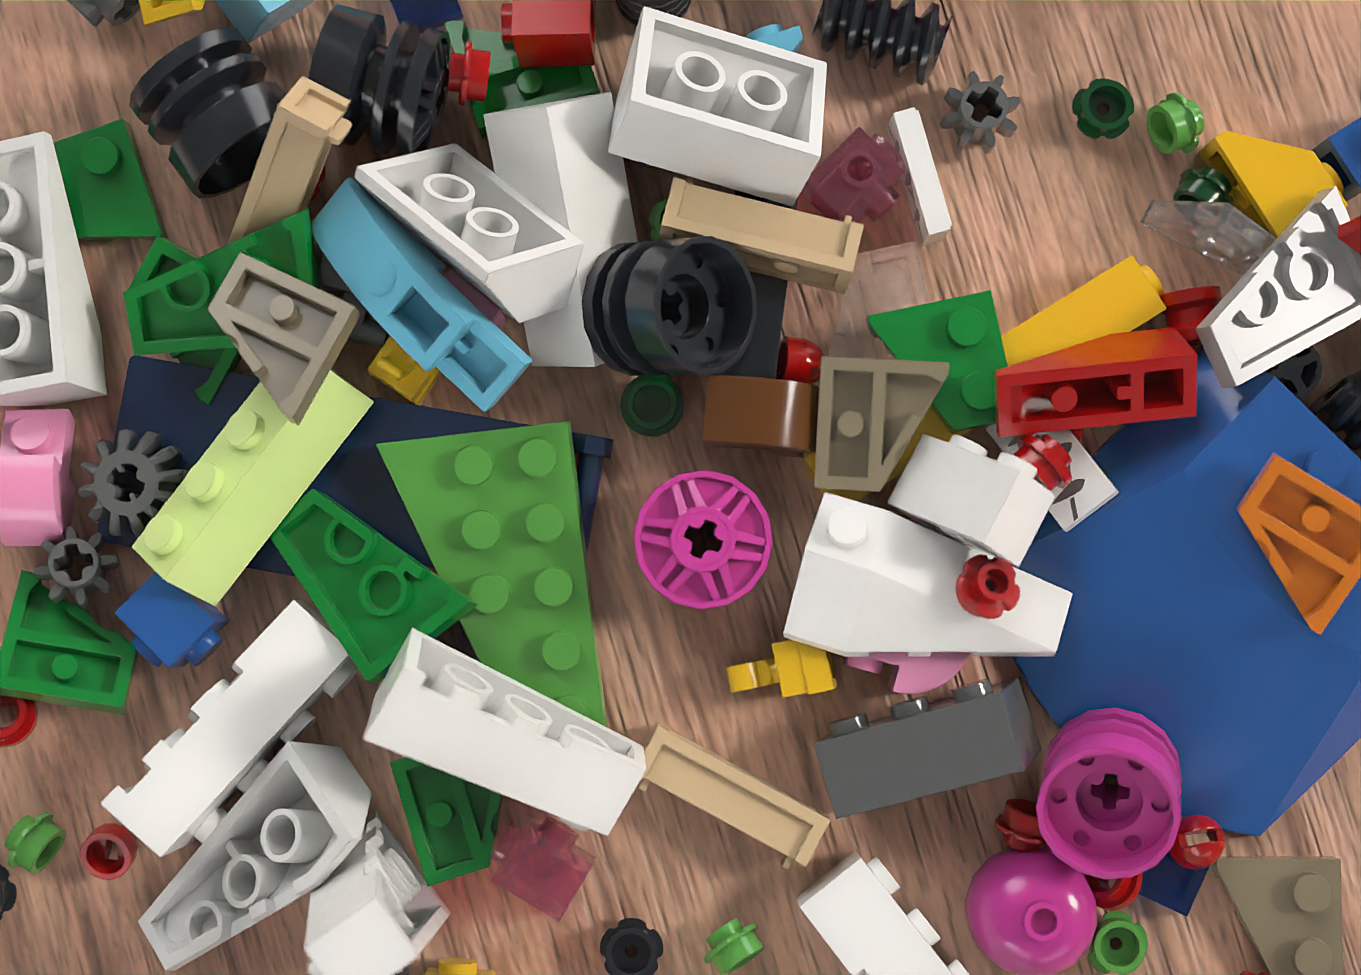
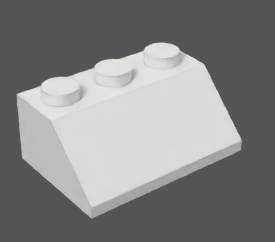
(719, 107)
(479, 227)

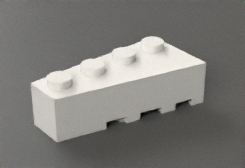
(234, 731)
(503, 735)
(372, 909)
(867, 926)

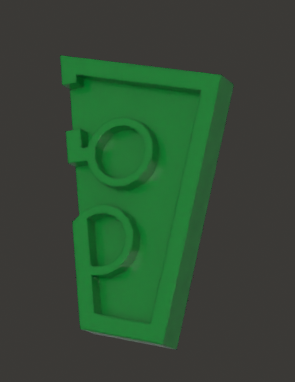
(108, 185)
(173, 307)
(364, 583)

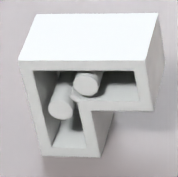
(973, 497)

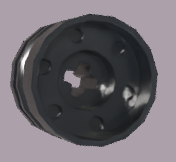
(390, 85)
(211, 108)
(670, 307)

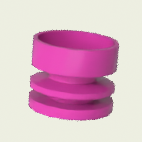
(688, 503)
(1102, 825)

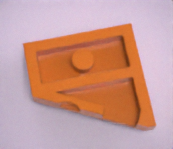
(1307, 537)

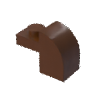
(761, 414)

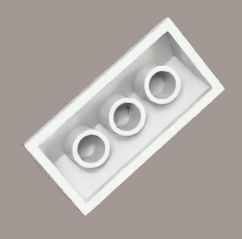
(563, 166)

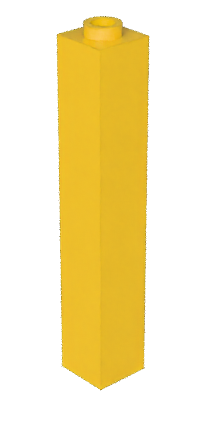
(1103, 306)

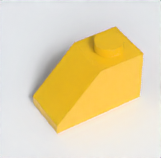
(1269, 178)

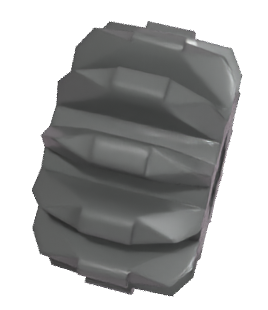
(118, 500)

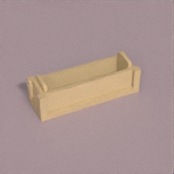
(292, 156)
(766, 235)
(733, 795)

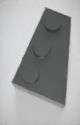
(927, 747)

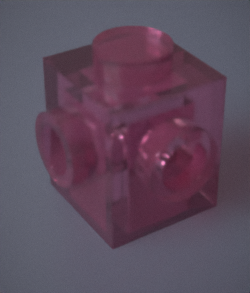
(856, 179)
(542, 864)

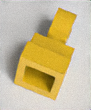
(402, 373)
(794, 665)

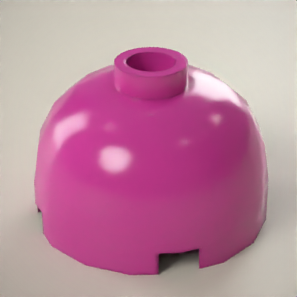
(1030, 912)

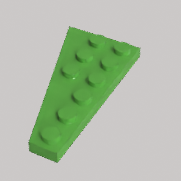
(510, 536)

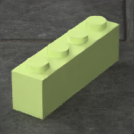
(246, 487)

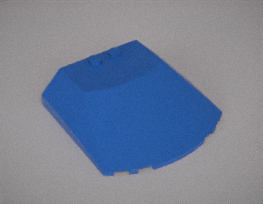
(1189, 616)

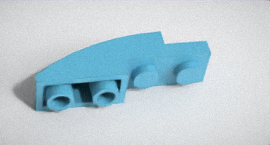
(412, 299)

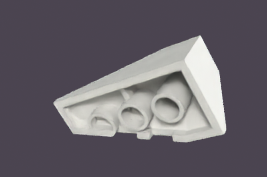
(46, 305)
(891, 588)
(263, 853)

